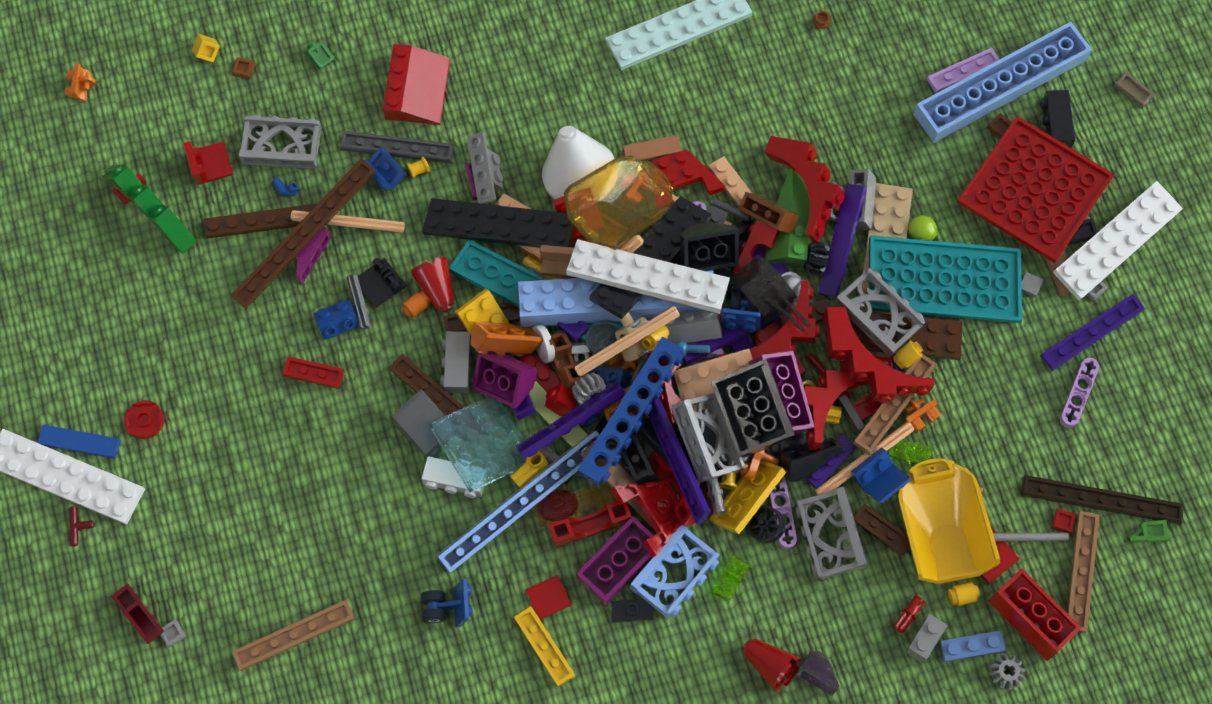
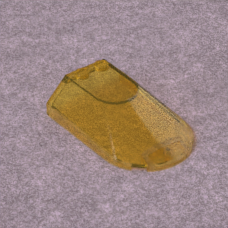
(618, 201)

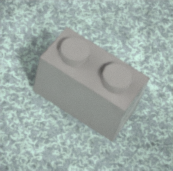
(926, 638)

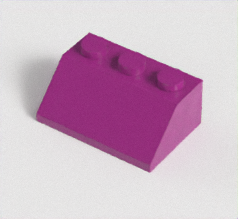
(503, 378)

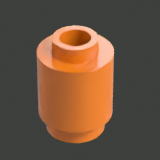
(415, 304)

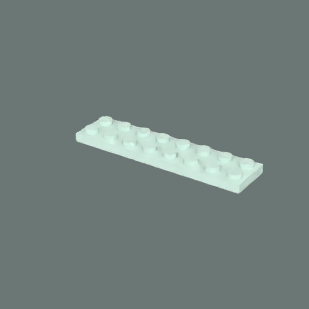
(674, 29)

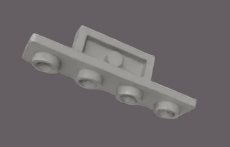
(485, 168)

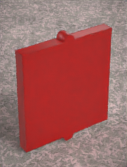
(548, 597)

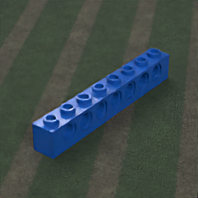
(664, 350)

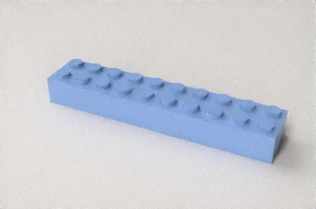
(1002, 82)
(569, 302)

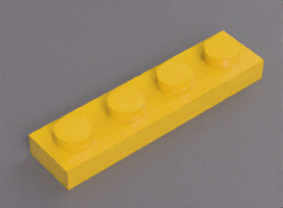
(544, 646)

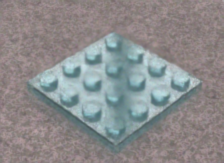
(480, 442)

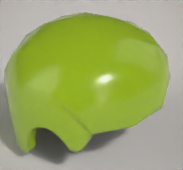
(922, 228)

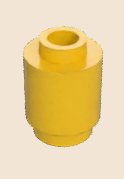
(652, 340)
(908, 354)
(963, 594)

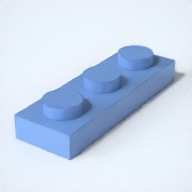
(972, 646)

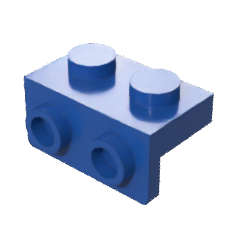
(387, 169)
(336, 319)

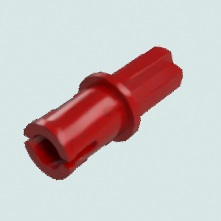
(909, 614)

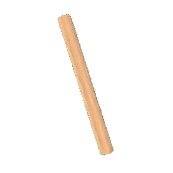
(356, 222)
(627, 341)
(846, 474)

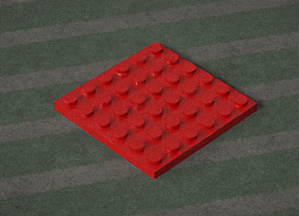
(1035, 189)

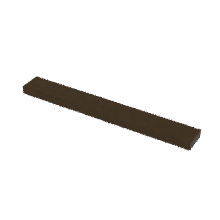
(1102, 499)

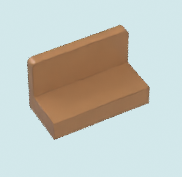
(555, 260)

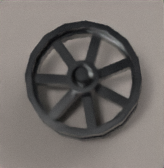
(766, 525)

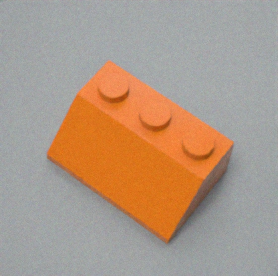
(504, 338)

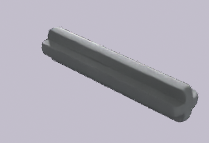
(358, 301)

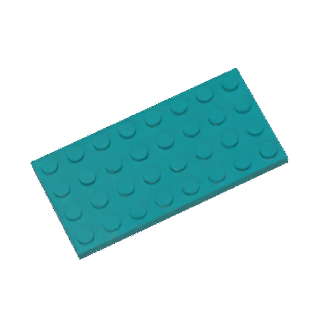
(950, 277)

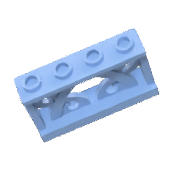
(647, 578)

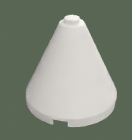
(571, 159)

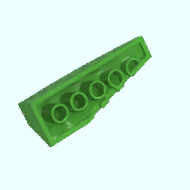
(792, 248)

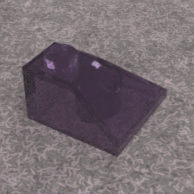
(819, 672)

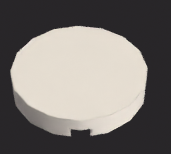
(545, 350)

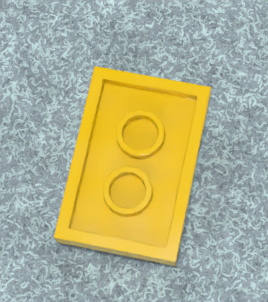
(481, 309)

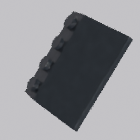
(753, 408)

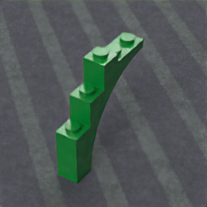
(145, 200)

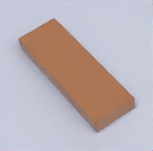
(654, 148)

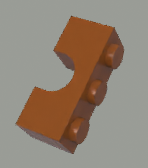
(563, 362)

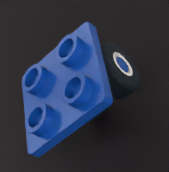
(736, 318)
(436, 604)

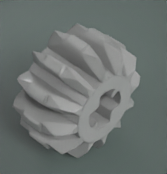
(588, 387)
(1004, 664)

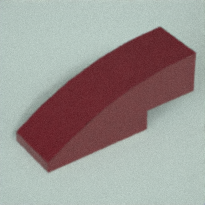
(137, 613)

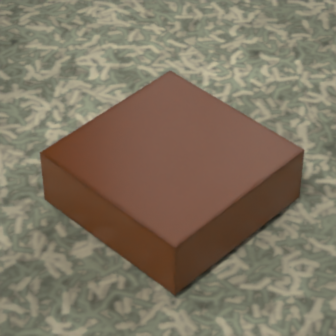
(243, 68)

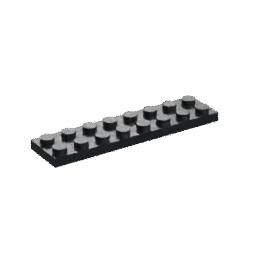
(497, 224)
(660, 243)

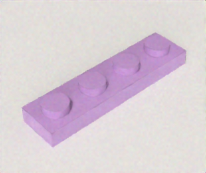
(961, 70)

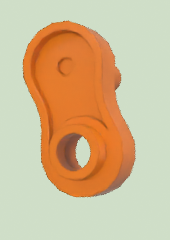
(752, 464)

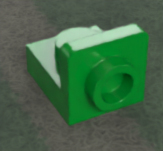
(319, 54)

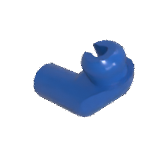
(285, 190)

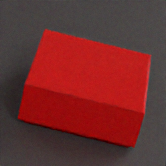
(1063, 521)

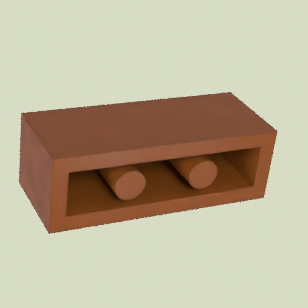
(768, 212)

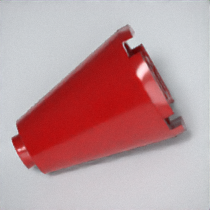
(435, 283)
(772, 663)

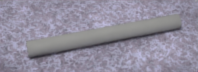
(1031, 536)

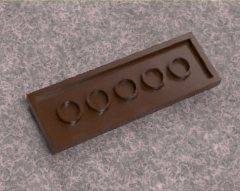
(937, 336)

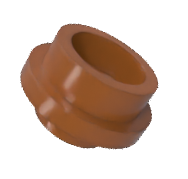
(822, 19)

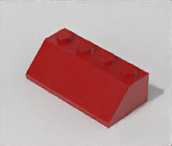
(1034, 614)

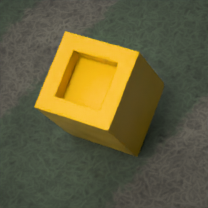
(205, 47)

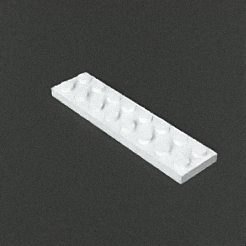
(1117, 240)
(648, 276)
(68, 477)

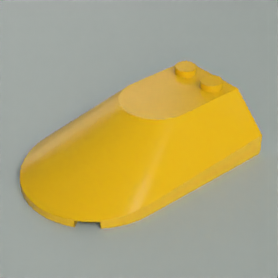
(946, 522)

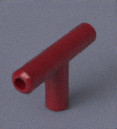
(75, 525)

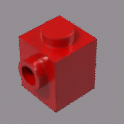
(560, 400)

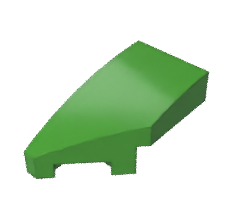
(1151, 532)

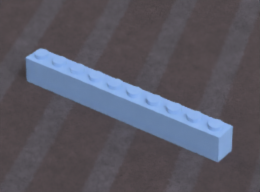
(515, 505)

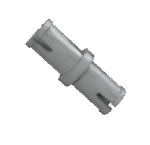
(715, 495)

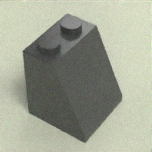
(414, 422)

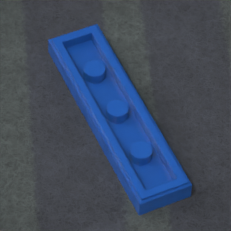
(79, 441)

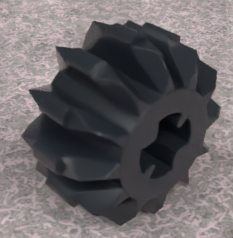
(817, 258)

